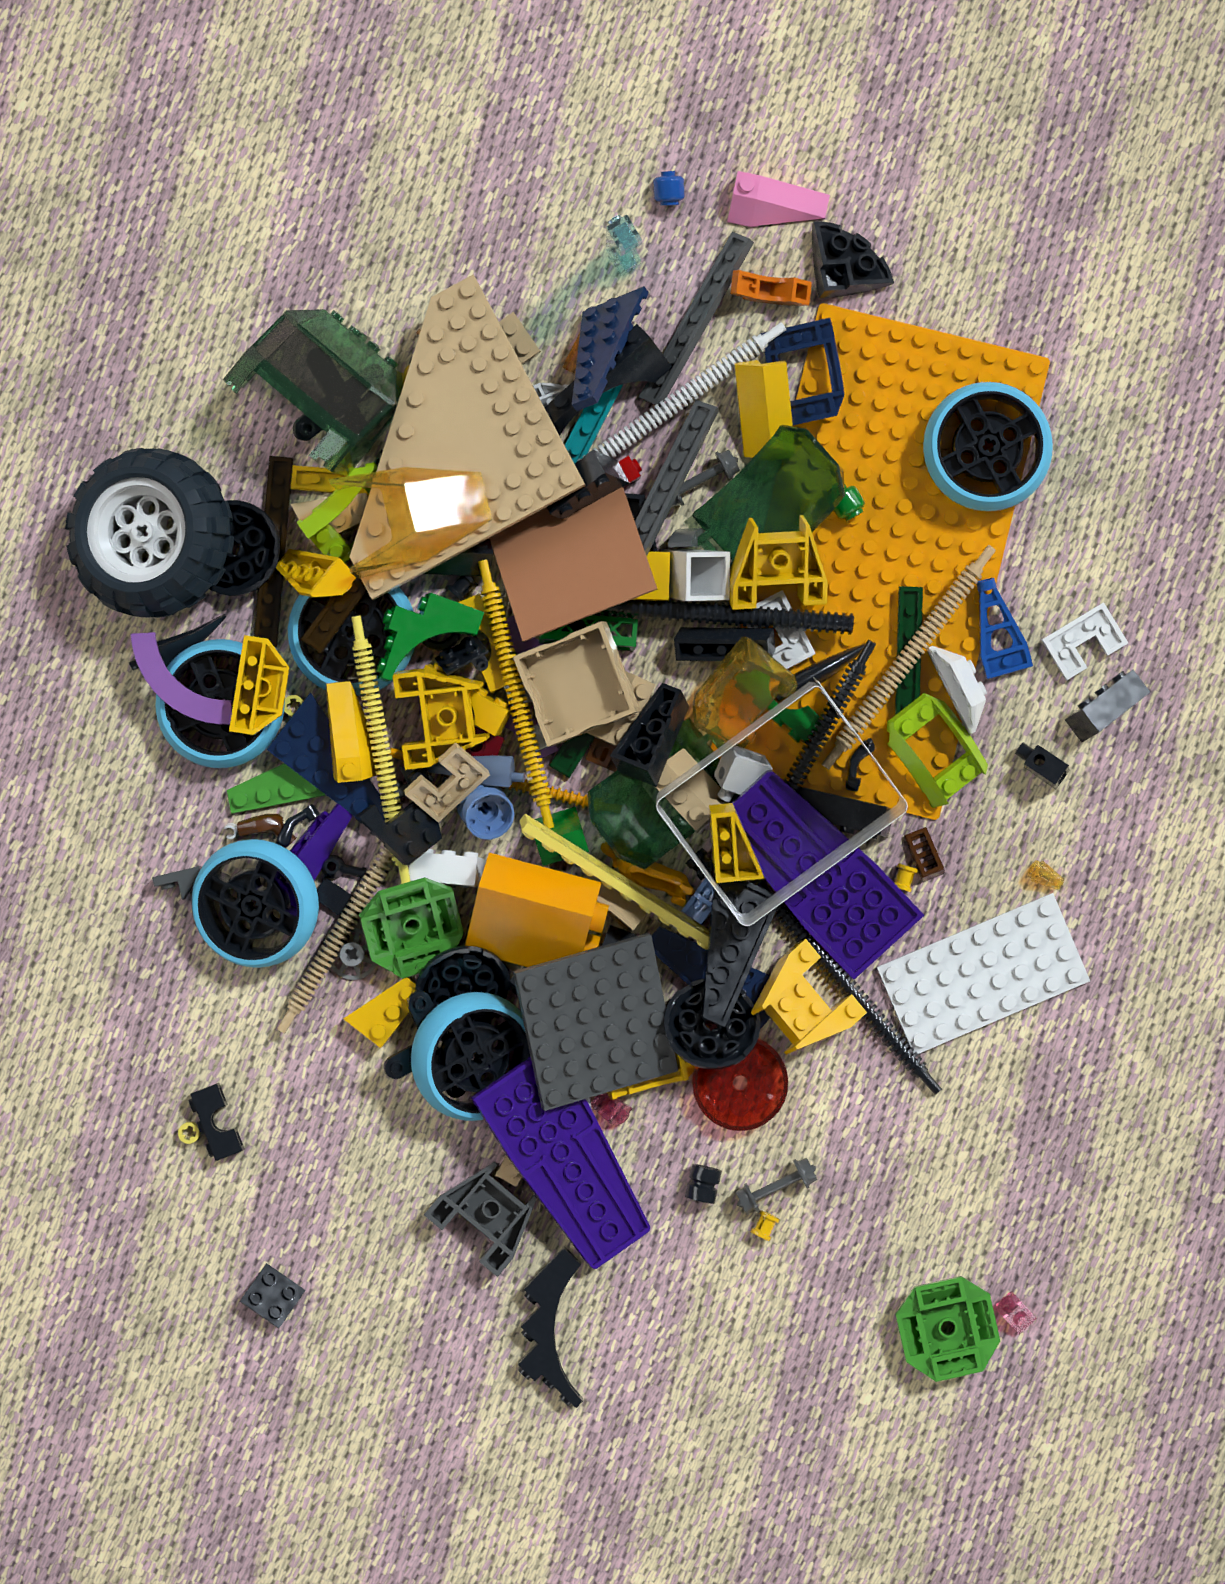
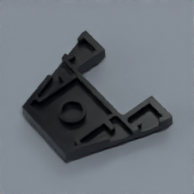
(408, 832)

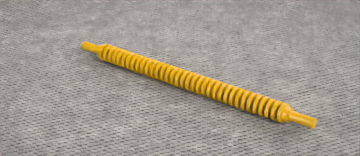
(489, 588)

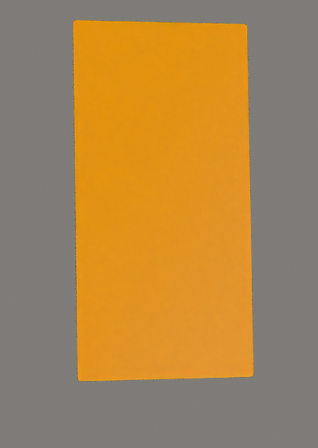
(903, 537)

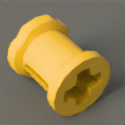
(904, 877)
(765, 1225)

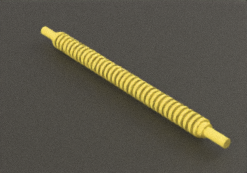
(361, 645)

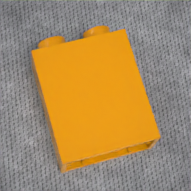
(534, 912)

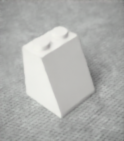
(699, 574)

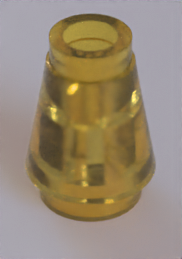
(1043, 874)

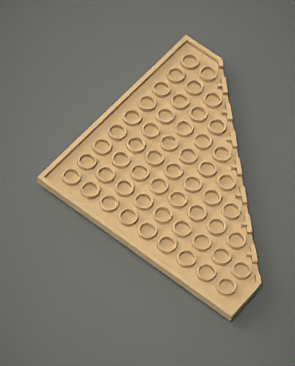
(473, 412)

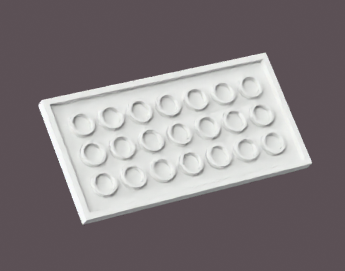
(983, 974)

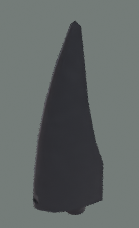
(172, 646)
(825, 668)

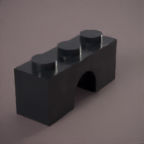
(220, 1142)

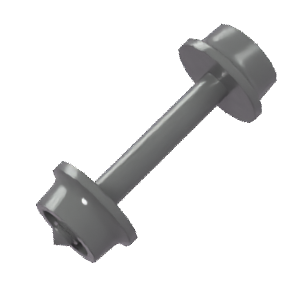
(726, 464)
(804, 1171)

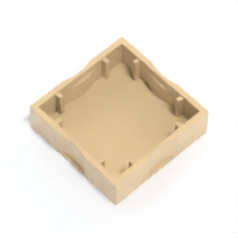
(577, 684)

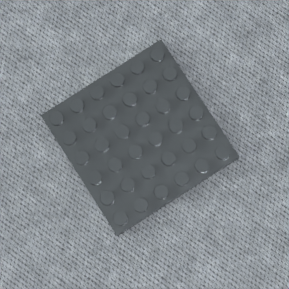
(595, 1021)

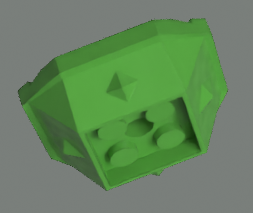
(410, 947)
(951, 1353)

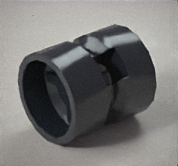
(703, 1183)

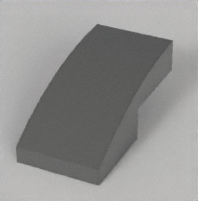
(685, 537)

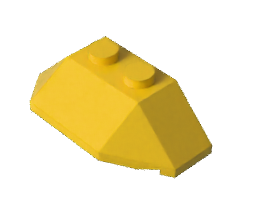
(259, 686)

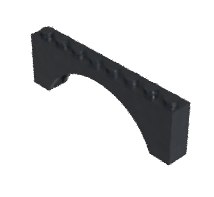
(637, 362)

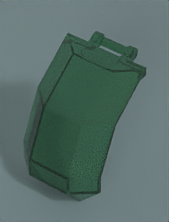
(779, 484)
(626, 809)

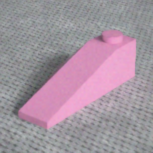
(770, 201)

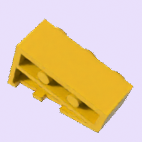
(731, 848)
(383, 1013)

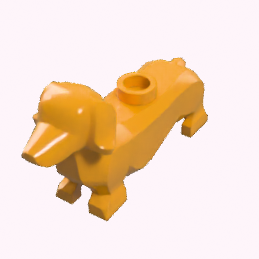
(655, 877)

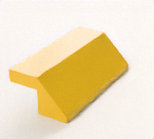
(762, 402)

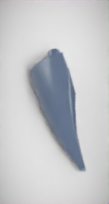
(500, 768)

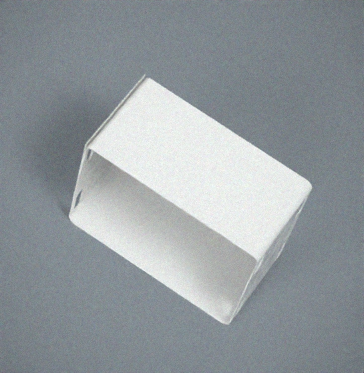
(818, 868)

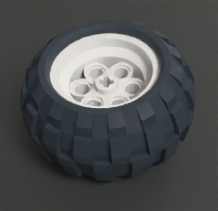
(196, 540)

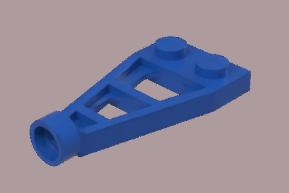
(1007, 659)

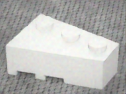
(448, 868)

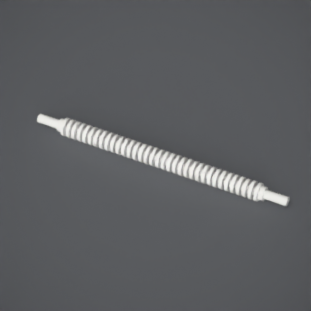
(759, 343)

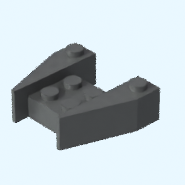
(490, 1210)

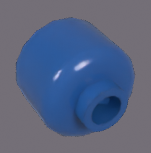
(668, 188)

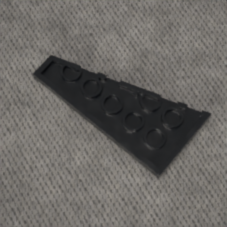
(731, 948)

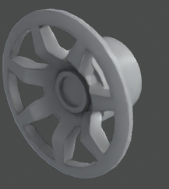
(352, 955)

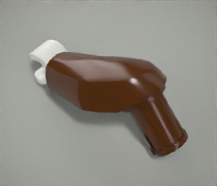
(258, 824)

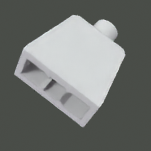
(739, 770)

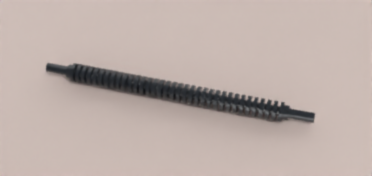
(858, 666)
(919, 1069)

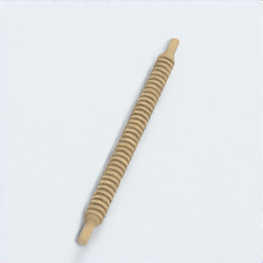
(974, 570)
(295, 1006)

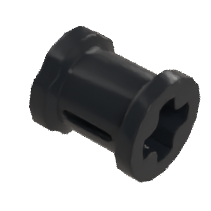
(462, 586)

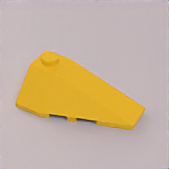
(315, 573)
(348, 735)

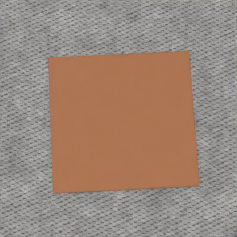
(572, 564)

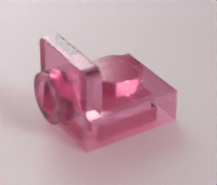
(612, 1111)

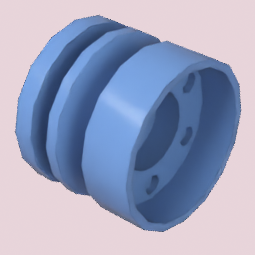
(486, 812)

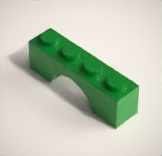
(798, 721)

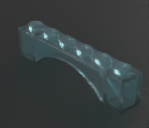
(622, 243)

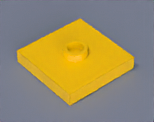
(660, 568)

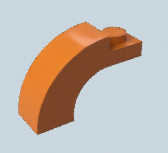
(771, 289)

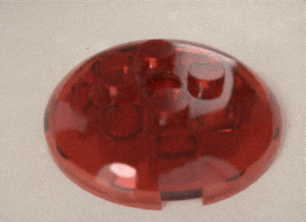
(751, 1105)

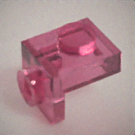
(1015, 1312)

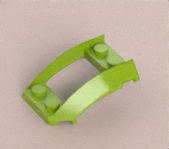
(318, 525)
(956, 774)

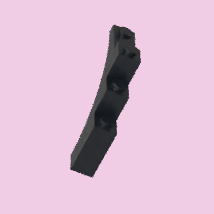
(543, 1358)

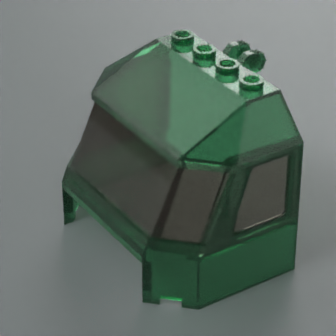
(329, 378)

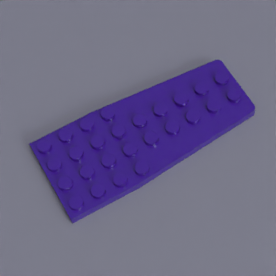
(849, 907)
(565, 1165)

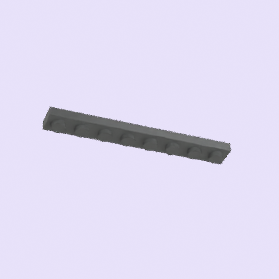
(698, 316)
(674, 472)

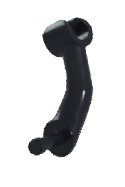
(852, 781)
(285, 836)

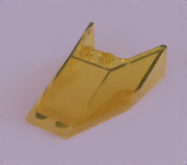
(424, 512)

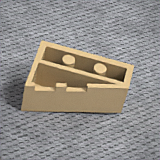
(344, 522)

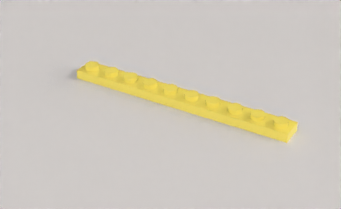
(612, 879)

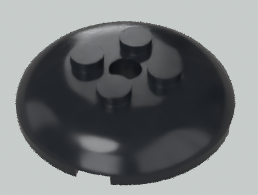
(257, 551)
(469, 965)
(700, 1045)

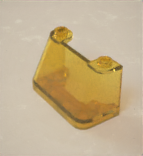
(740, 691)

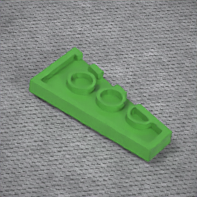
(270, 789)

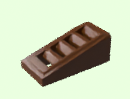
(930, 874)

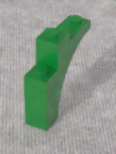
(409, 628)

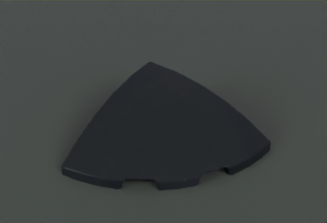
(845, 262)

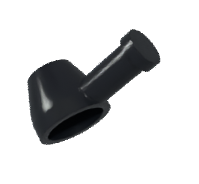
(341, 868)

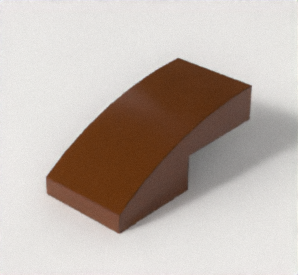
(600, 754)

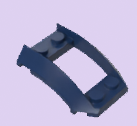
(805, 336)

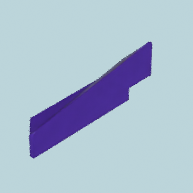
(319, 842)

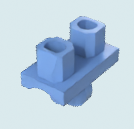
(700, 903)

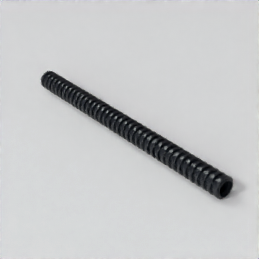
(725, 614)

